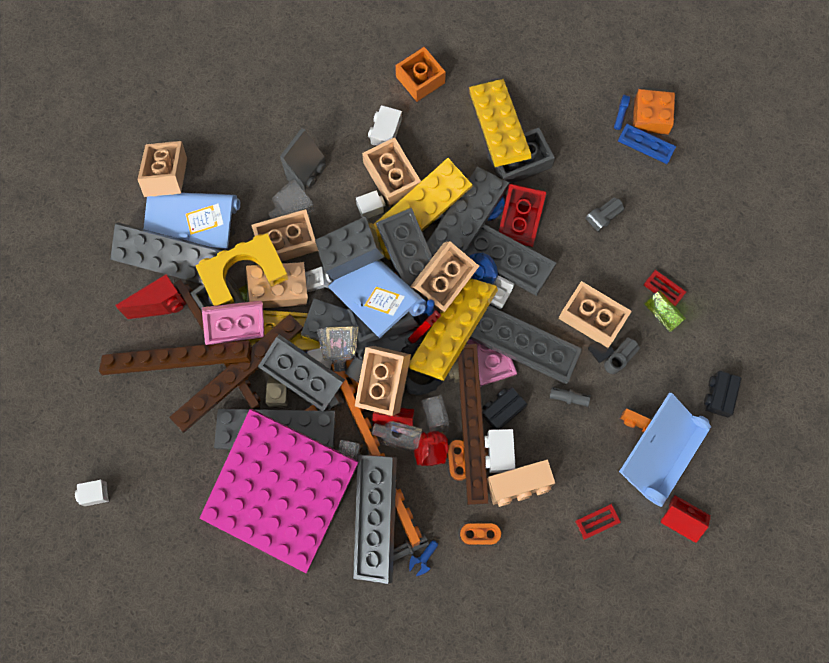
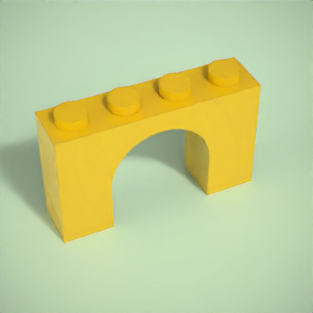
(258, 250)

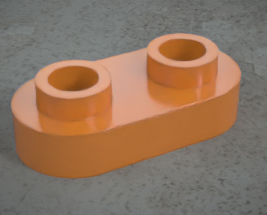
(456, 460)
(480, 534)

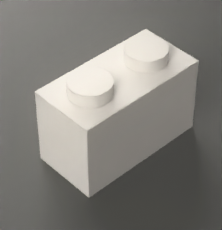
(386, 125)
(500, 451)

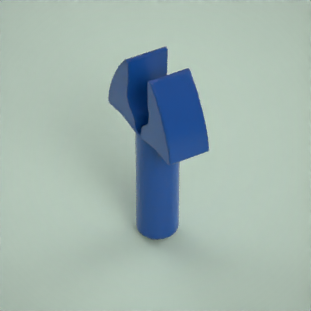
(622, 110)
(429, 307)
(423, 558)

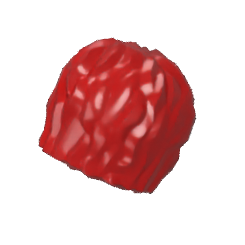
(431, 449)

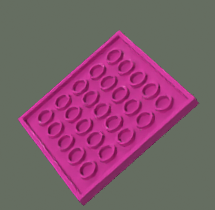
(279, 490)

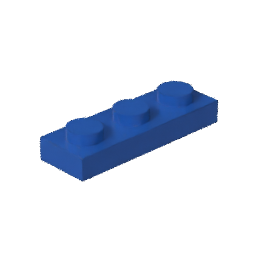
(646, 143)

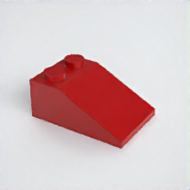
(522, 213)
(155, 299)

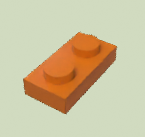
(634, 419)

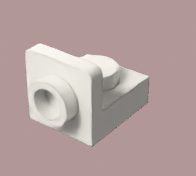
(317, 279)
(504, 290)

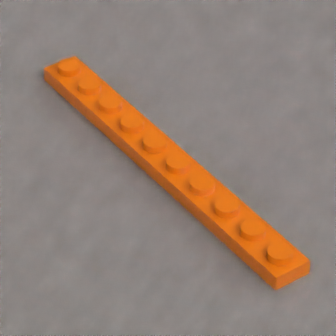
(404, 514)

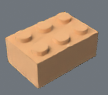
(162, 169)
(390, 171)
(289, 234)
(444, 276)
(285, 294)
(594, 314)
(382, 380)
(520, 483)

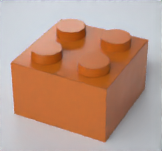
(420, 74)
(654, 111)

